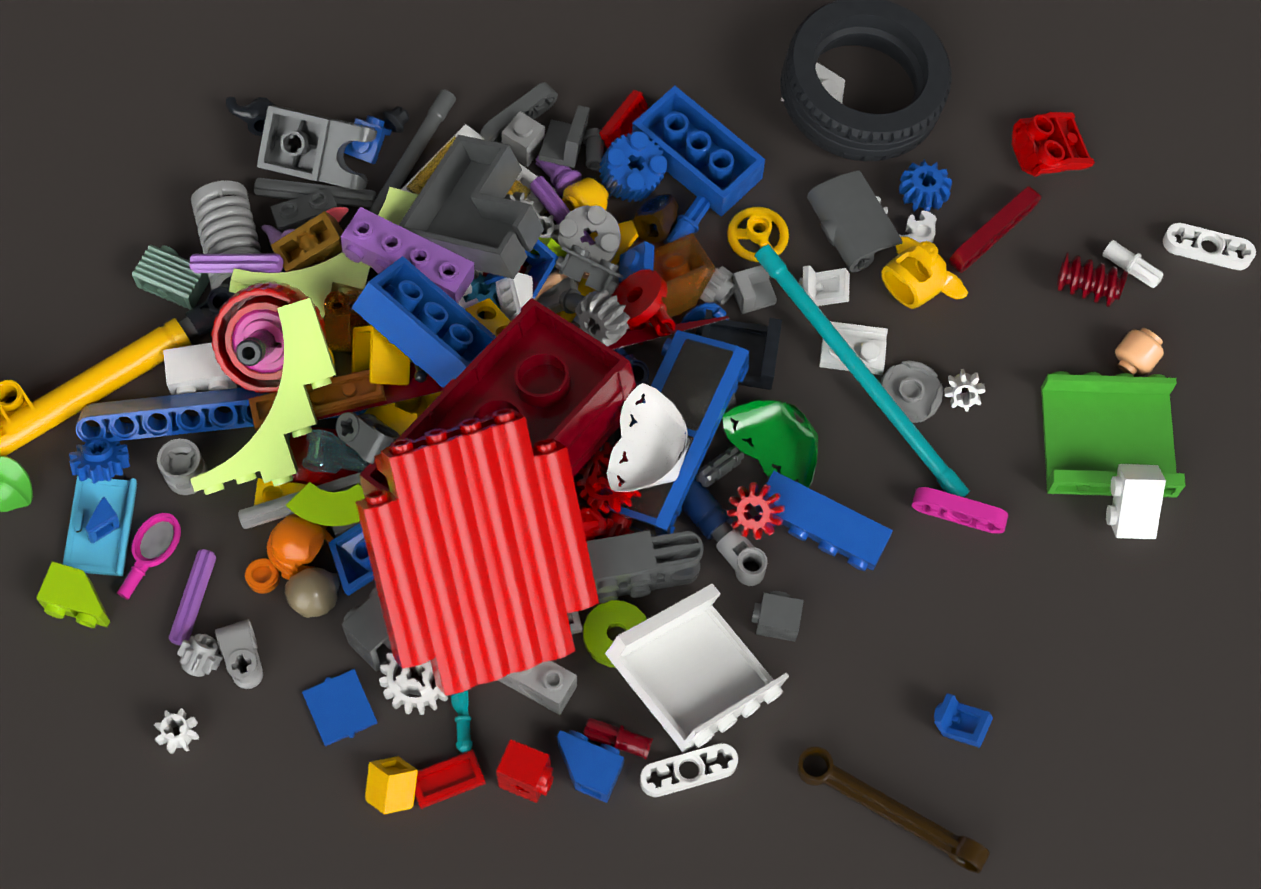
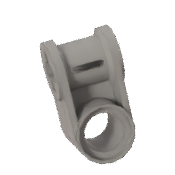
(239, 649)

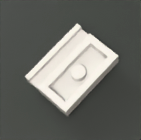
(866, 342)

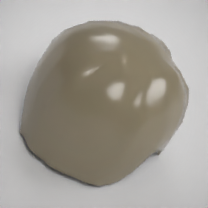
(312, 592)

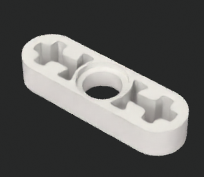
(1221, 240)
(662, 769)

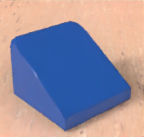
(102, 521)

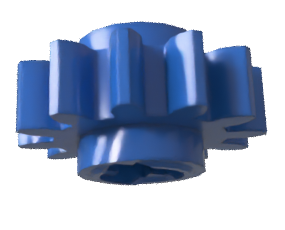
(99, 460)

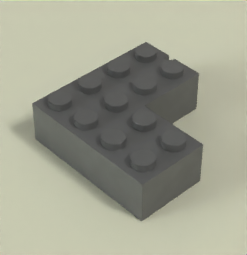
(467, 210)

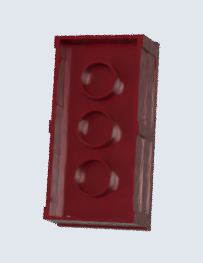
(547, 372)

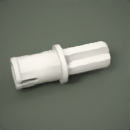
(1133, 264)

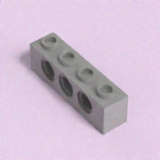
(545, 684)

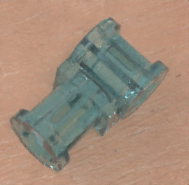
(331, 454)

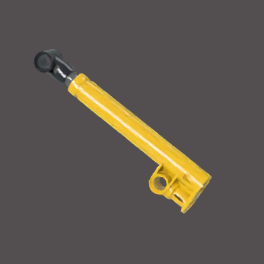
(26, 420)

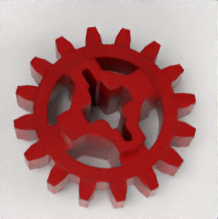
(596, 485)

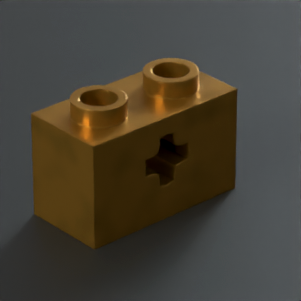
(310, 243)

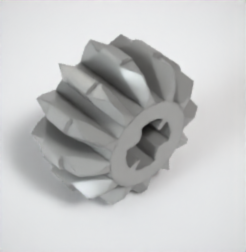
(602, 317)

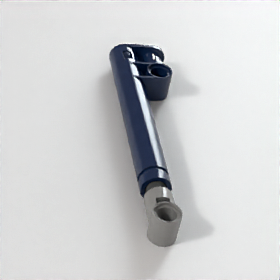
(708, 513)

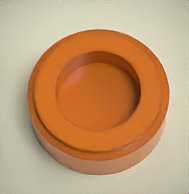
(262, 576)

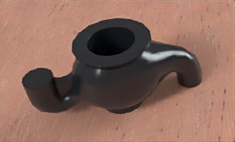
(253, 113)

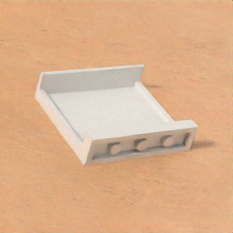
(693, 670)

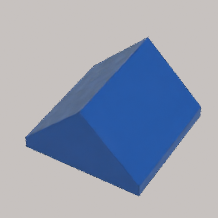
(352, 559)

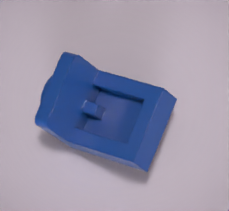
(368, 150)
(636, 259)
(962, 721)

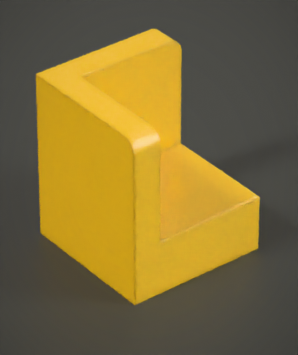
(391, 785)

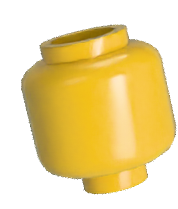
(585, 193)

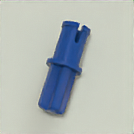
(689, 221)

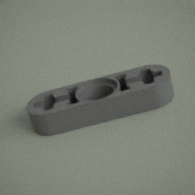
(531, 104)

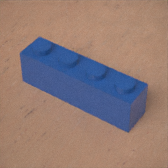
(828, 523)

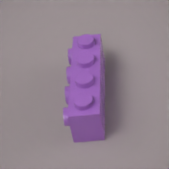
(382, 243)

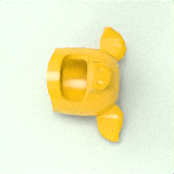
(920, 274)

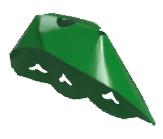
(775, 438)

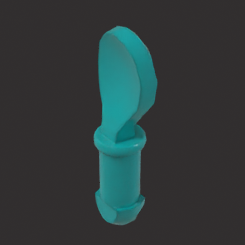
(460, 704)

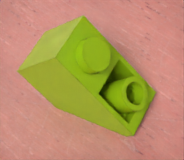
(71, 594)

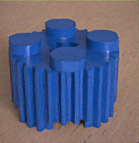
(642, 156)

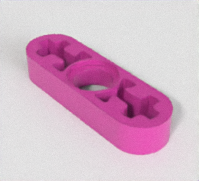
(960, 510)

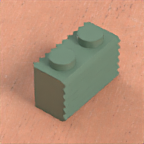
(169, 276)

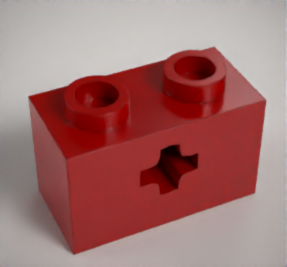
(525, 771)

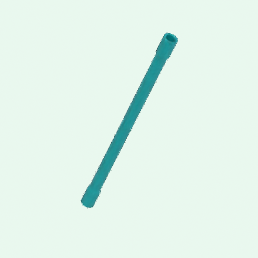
(778, 270)

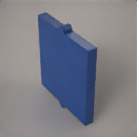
(339, 707)

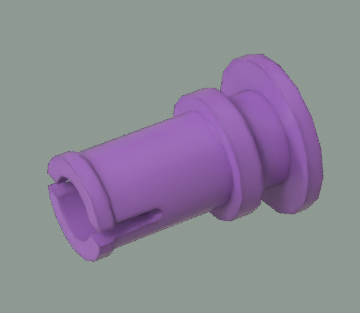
(559, 175)

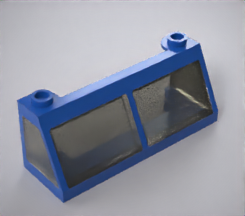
(700, 382)

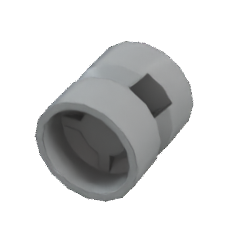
(178, 463)

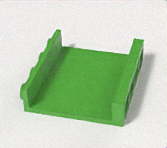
(1106, 422)

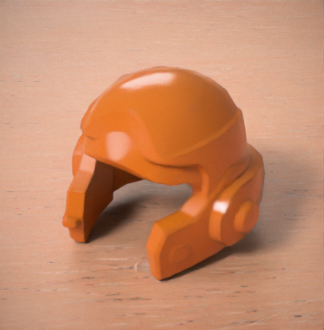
(295, 543)

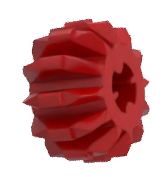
(755, 522)

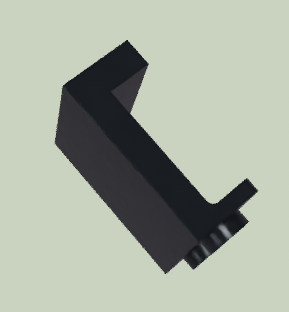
(758, 339)

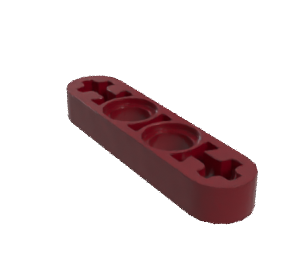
(994, 229)

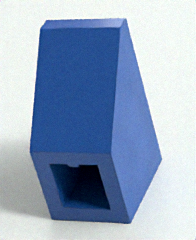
(591, 767)

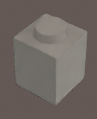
(524, 138)

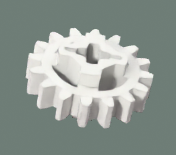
(406, 684)

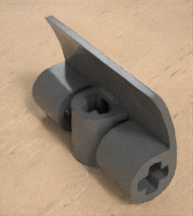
(853, 219)

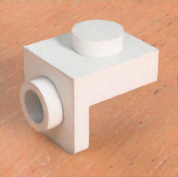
(826, 286)

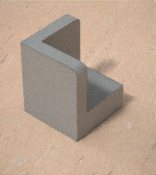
(753, 289)

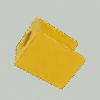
(384, 359)

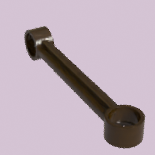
(961, 849)

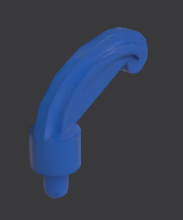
(699, 311)

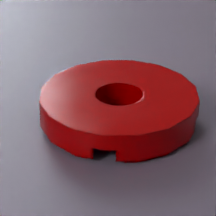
(643, 284)

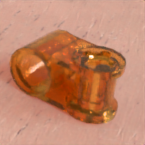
(341, 320)

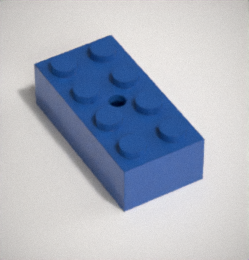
(701, 150)
(422, 321)

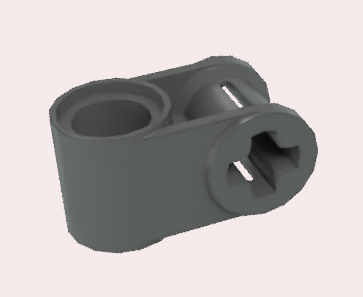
(365, 434)

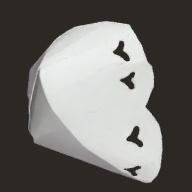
(649, 444)

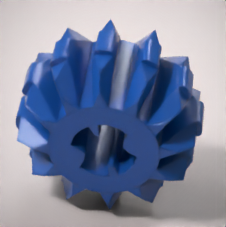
(925, 186)

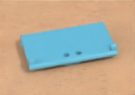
(110, 552)

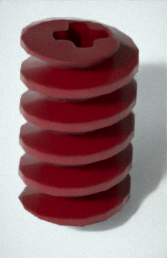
(1091, 280)

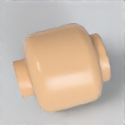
(1139, 352)

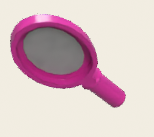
(151, 547)

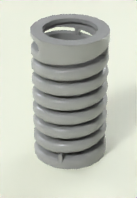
(224, 223)

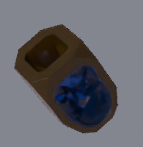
(656, 218)

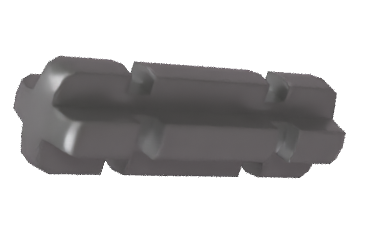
(719, 466)

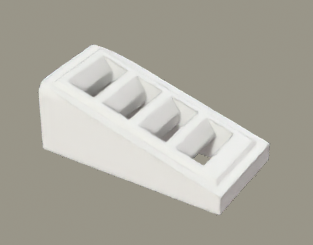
(514, 294)

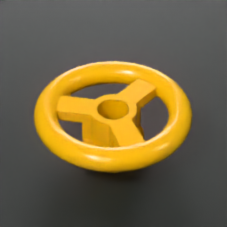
(760, 219)

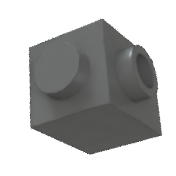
(778, 616)

